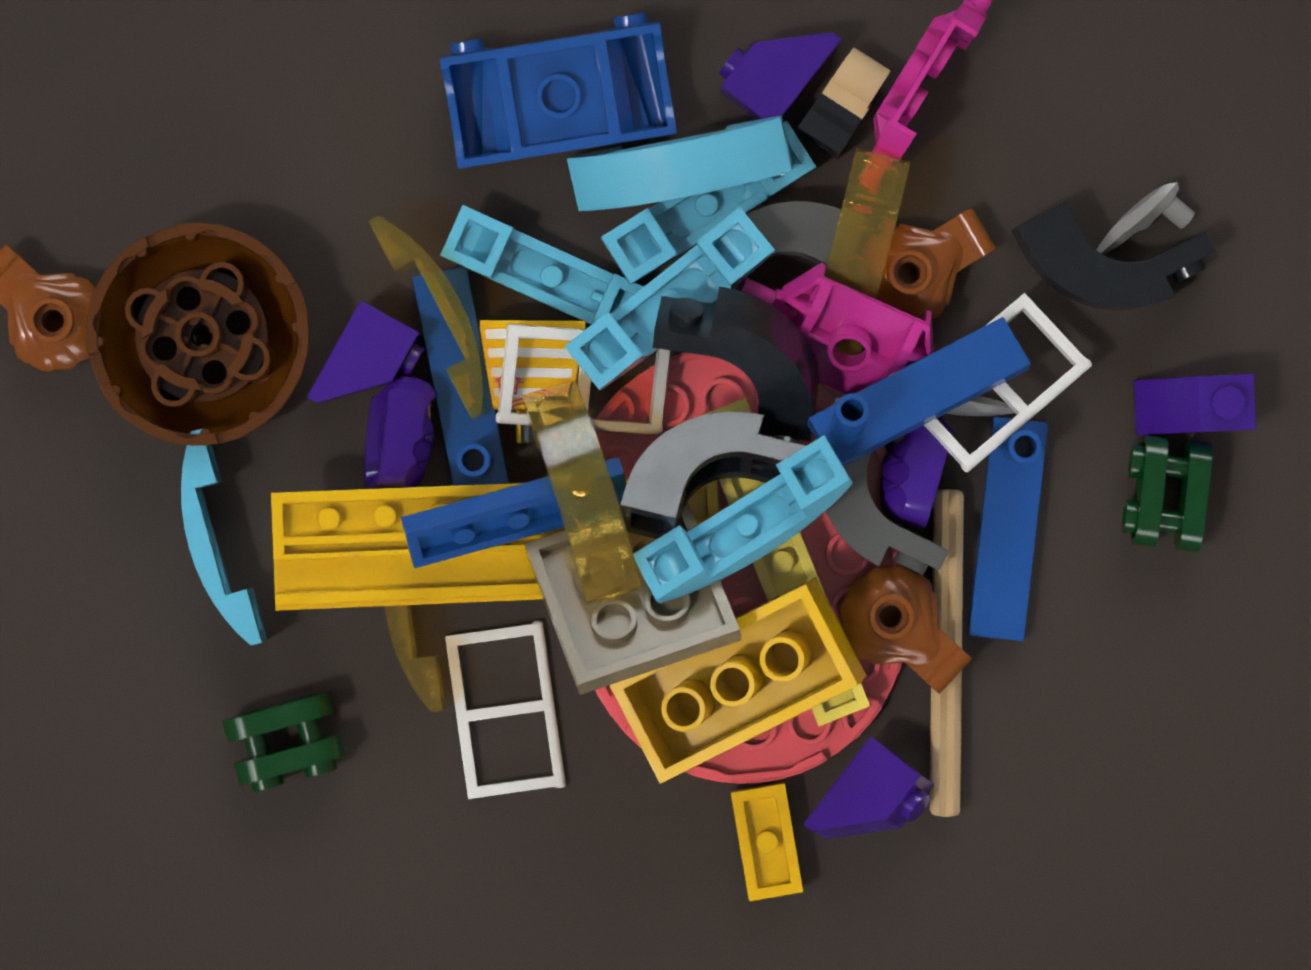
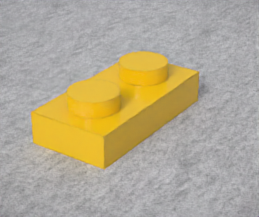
(766, 841)

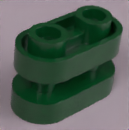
(1150, 467)
(265, 767)

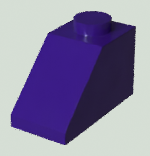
(775, 72)
(367, 356)
(1194, 404)
(871, 795)

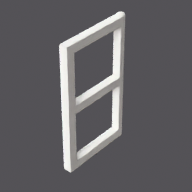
(1023, 412)
(505, 415)
(464, 716)

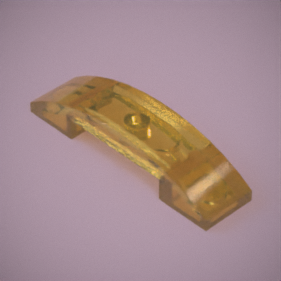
(866, 226)
(469, 373)
(582, 491)
(421, 670)

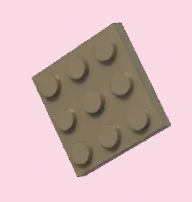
(628, 631)

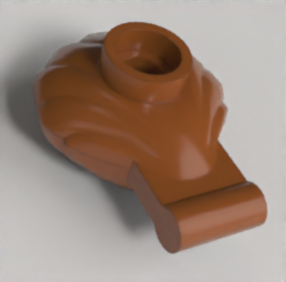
(936, 260)
(33, 302)
(894, 619)

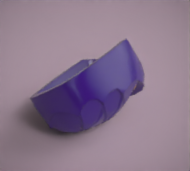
(399, 434)
(912, 477)

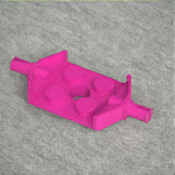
(928, 58)
(835, 312)

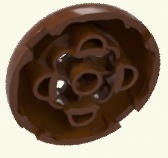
(140, 305)

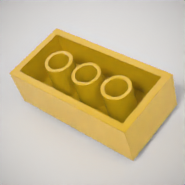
(704, 705)

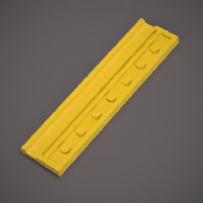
(355, 553)

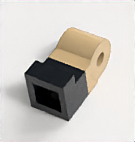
(843, 103)

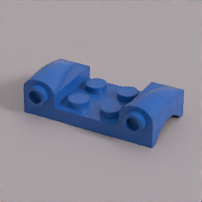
(558, 93)

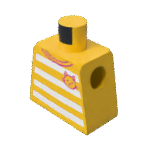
(538, 364)

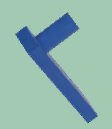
(921, 392)
(471, 446)
(489, 519)
(1007, 532)

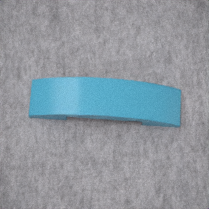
(680, 166)
(676, 224)
(534, 267)
(626, 335)
(748, 528)
(237, 608)

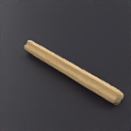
(946, 706)

